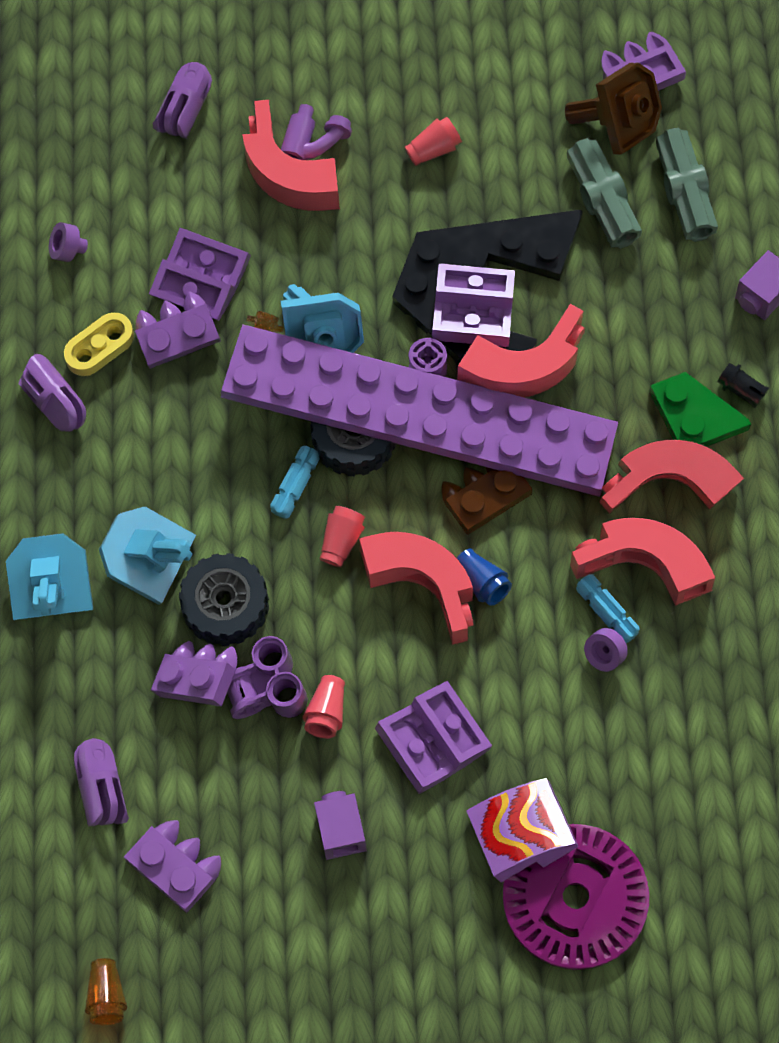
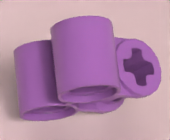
(264, 683)

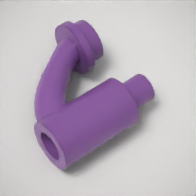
(300, 130)

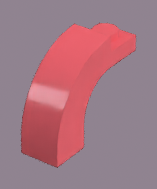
(290, 181)
(529, 370)
(678, 460)
(652, 545)
(420, 560)

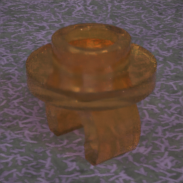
(265, 321)

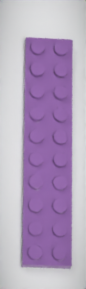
(420, 410)

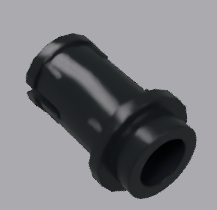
(742, 384)

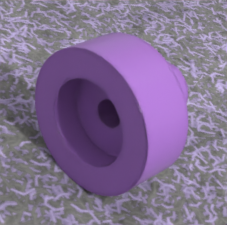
(66, 242)
(605, 649)

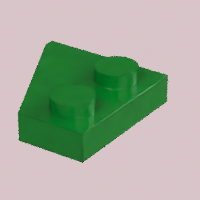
(695, 411)

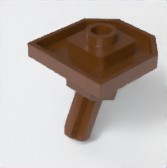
(625, 104)

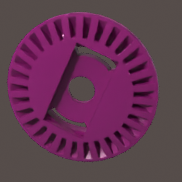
(604, 925)

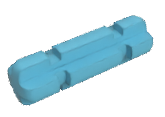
(294, 482)
(607, 607)

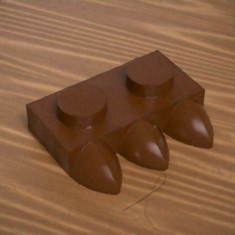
(483, 496)

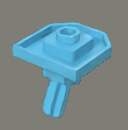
(322, 319)
(145, 552)
(48, 577)

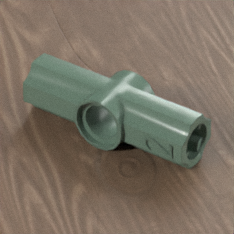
(686, 184)
(604, 193)

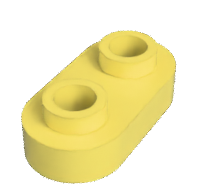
(96, 343)

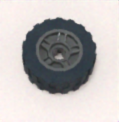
(349, 453)
(208, 583)

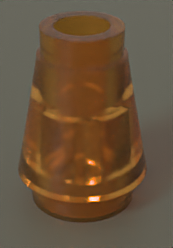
(105, 994)

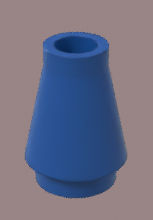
(488, 580)

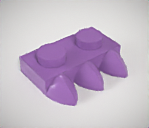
(658, 59)
(176, 331)
(196, 676)
(174, 867)

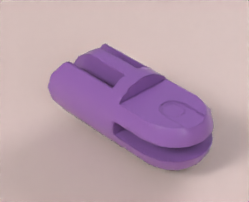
(183, 100)
(52, 394)
(99, 783)

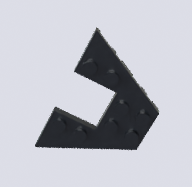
(527, 243)

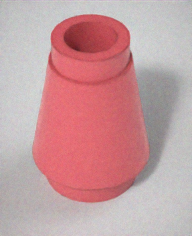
(433, 141)
(341, 535)
(325, 709)

